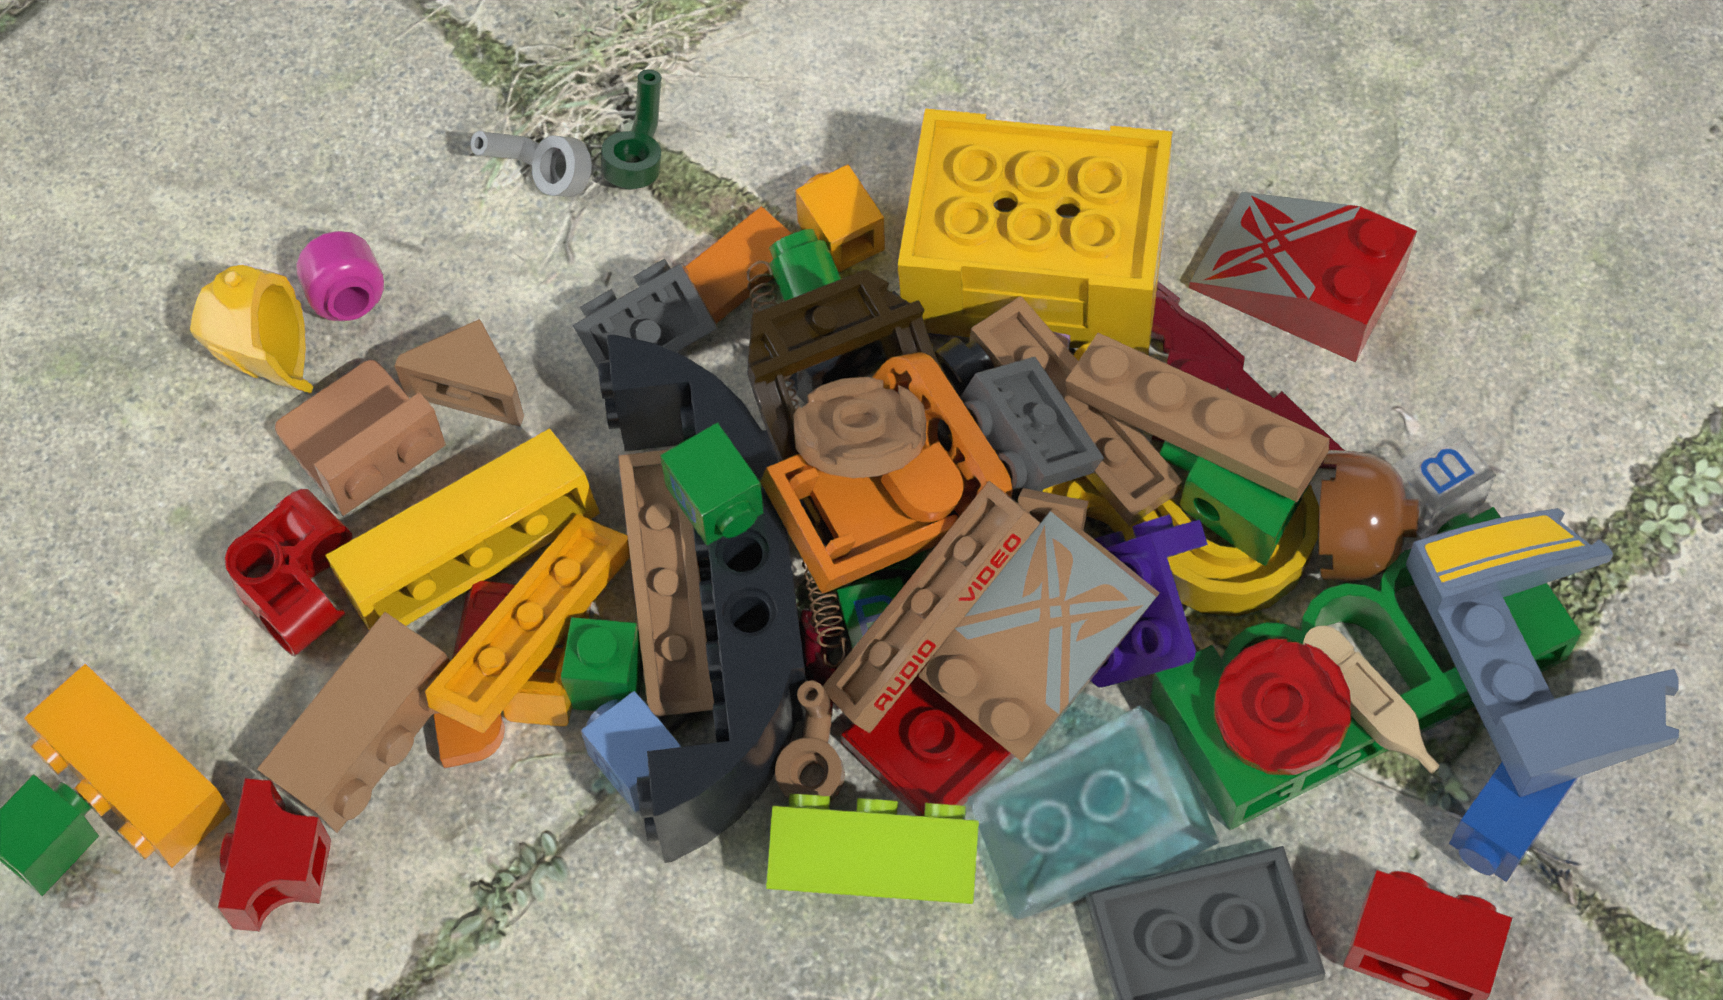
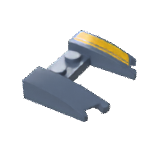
(1536, 736)

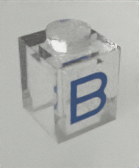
(1446, 479)

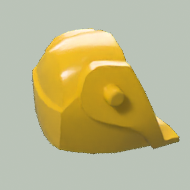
(253, 325)

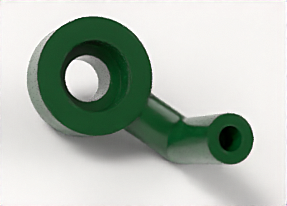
(633, 156)

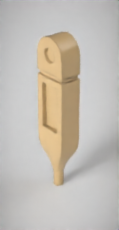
(1373, 700)

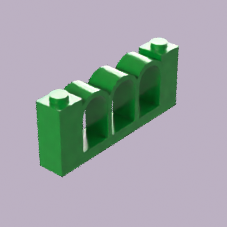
(1240, 793)

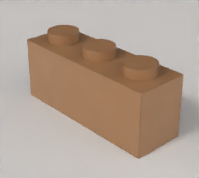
(357, 724)

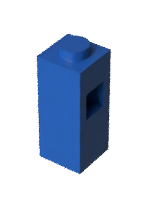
(1504, 825)

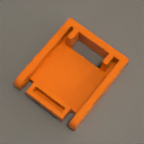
(860, 515)

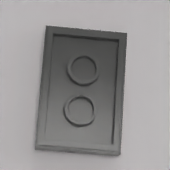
(1207, 932)

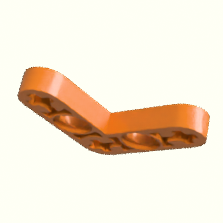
(969, 448)

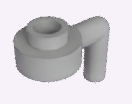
(558, 162)

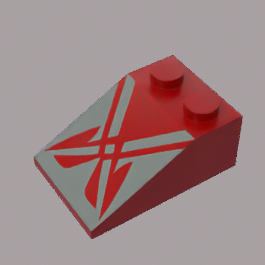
(1307, 267)

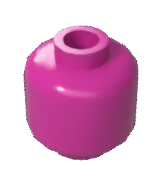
(340, 276)

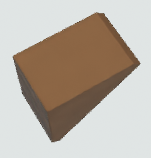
(462, 374)

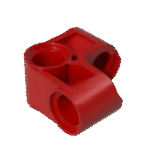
(295, 544)

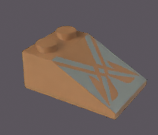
(1038, 634)

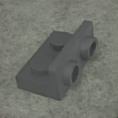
(659, 311)
(1030, 426)

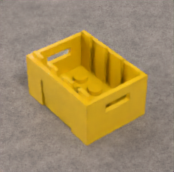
(1074, 271)

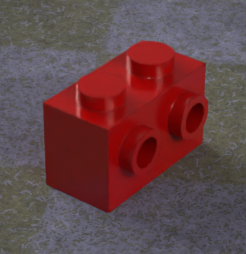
(1427, 939)

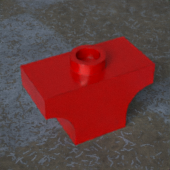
(270, 858)

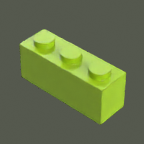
(873, 850)

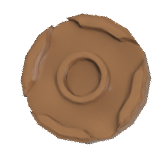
(859, 428)

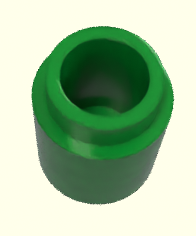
(801, 264)

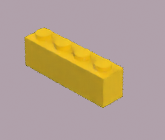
(464, 532)

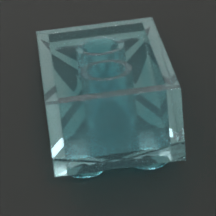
(1093, 815)

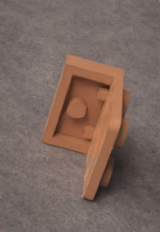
(360, 435)

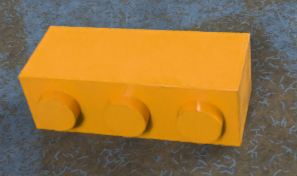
(125, 768)

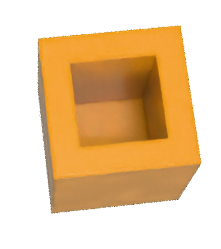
(841, 216)

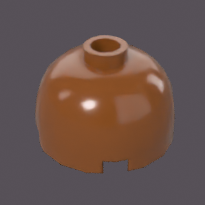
(1363, 516)

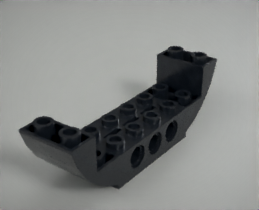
(745, 604)

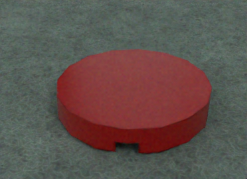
(1283, 707)

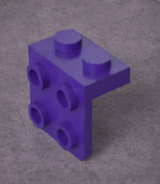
(1162, 633)

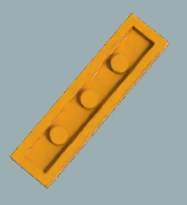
(528, 623)

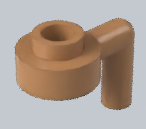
(811, 748)

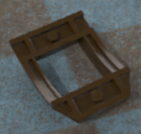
(820, 328)

